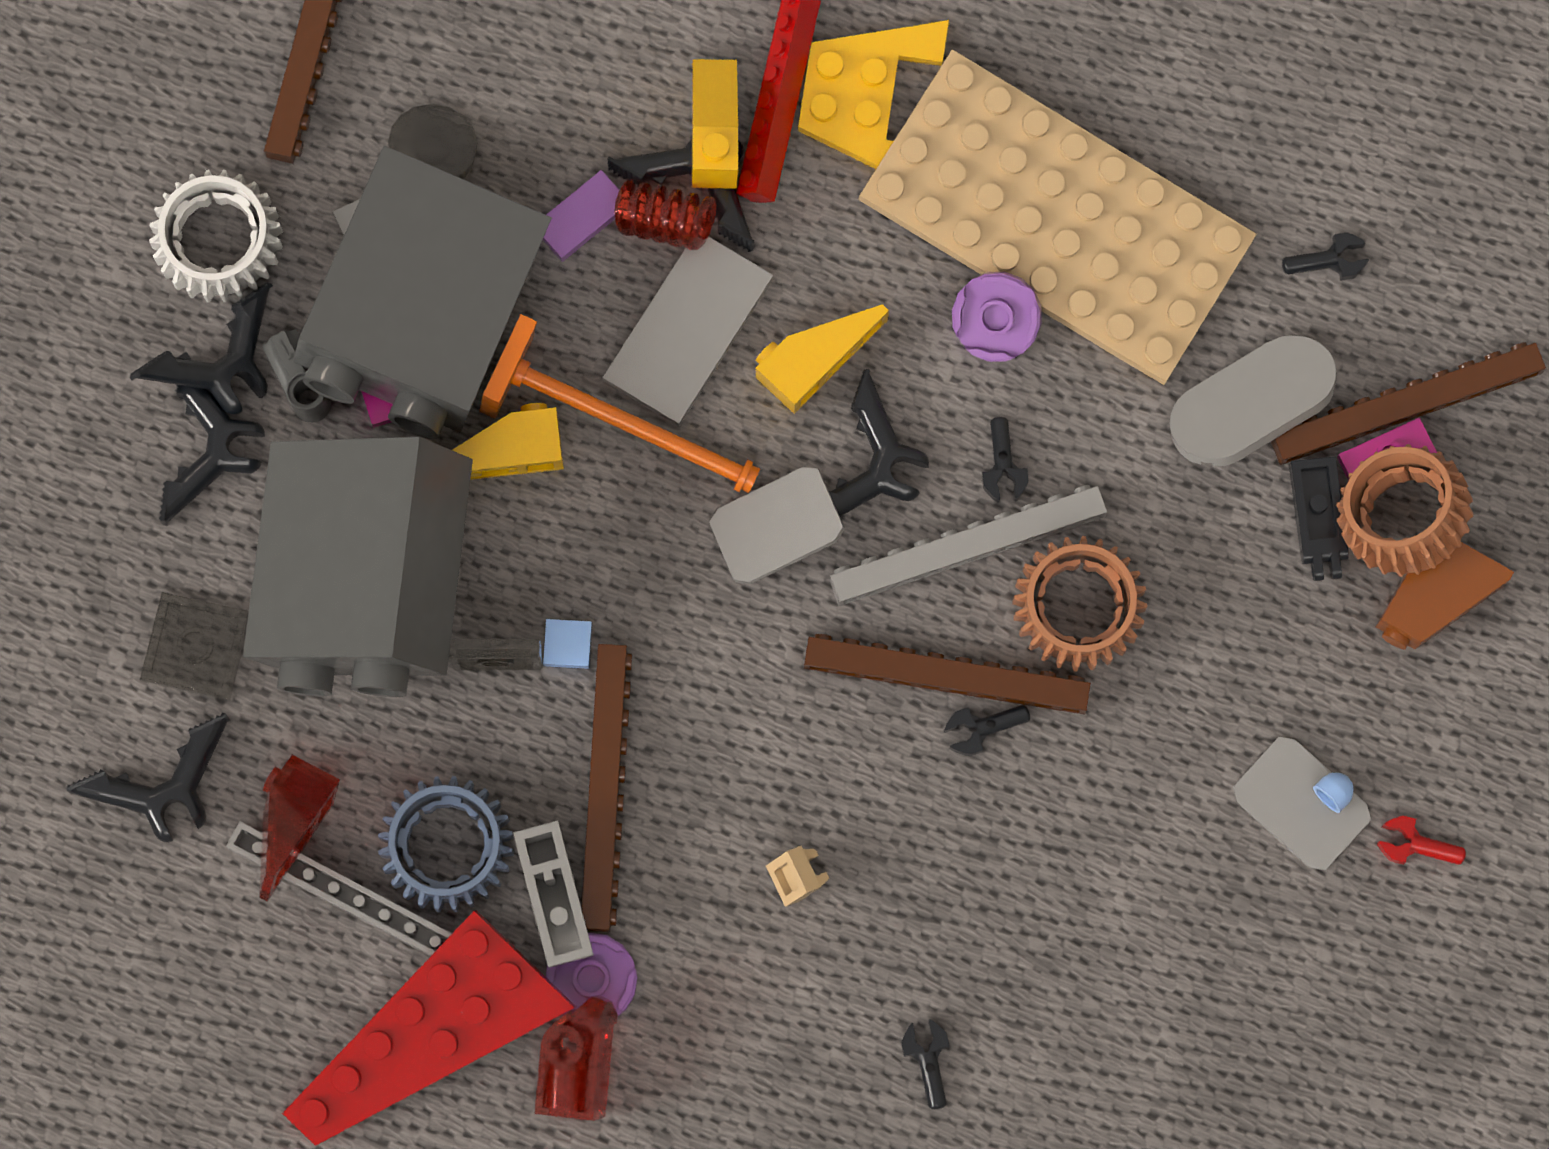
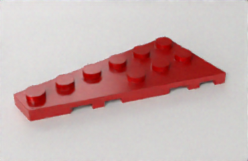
(447, 1015)

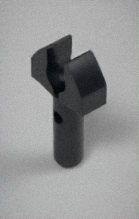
(1329, 258)
(1003, 462)
(984, 726)
(928, 1062)

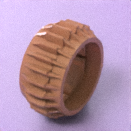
(1395, 467)
(1094, 560)

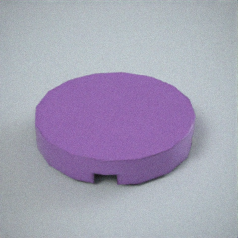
(996, 316)
(615, 982)

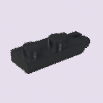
(1315, 500)

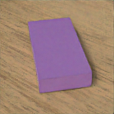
(581, 216)

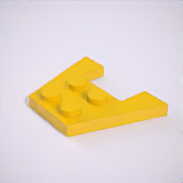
(854, 82)

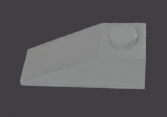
(553, 893)

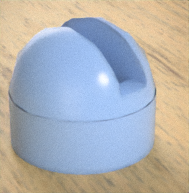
(1334, 791)

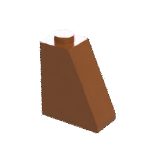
(1440, 596)

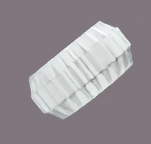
(199, 193)

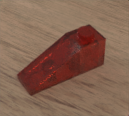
(292, 813)

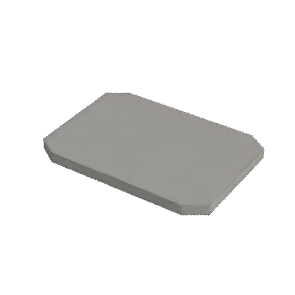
(776, 525)
(1282, 799)

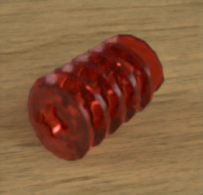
(664, 217)

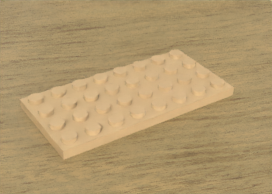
(1061, 209)

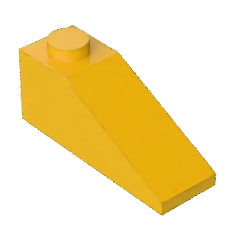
(714, 123)
(811, 357)
(516, 444)

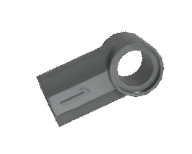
(281, 353)

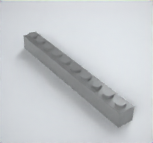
(968, 545)
(347, 895)

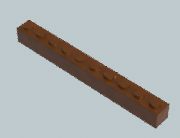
(299, 80)
(1409, 403)
(947, 675)
(604, 787)

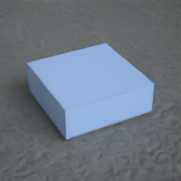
(567, 643)

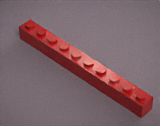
(778, 100)

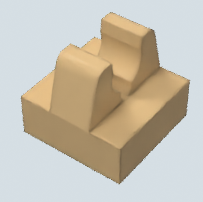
(795, 876)

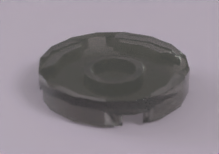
(436, 138)

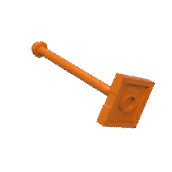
(516, 370)

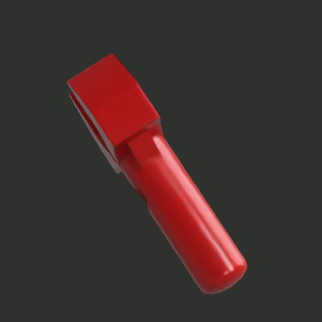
(1418, 844)

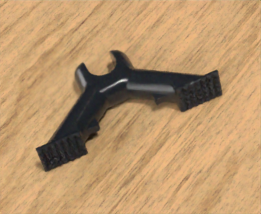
(679, 162)
(218, 375)
(886, 451)
(216, 459)
(154, 801)

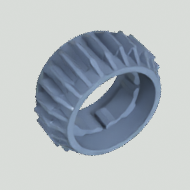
(408, 816)

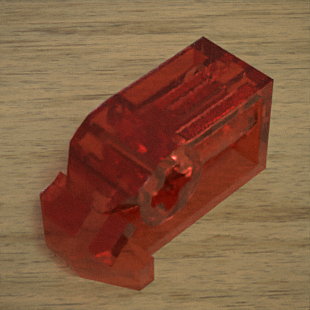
(577, 1081)

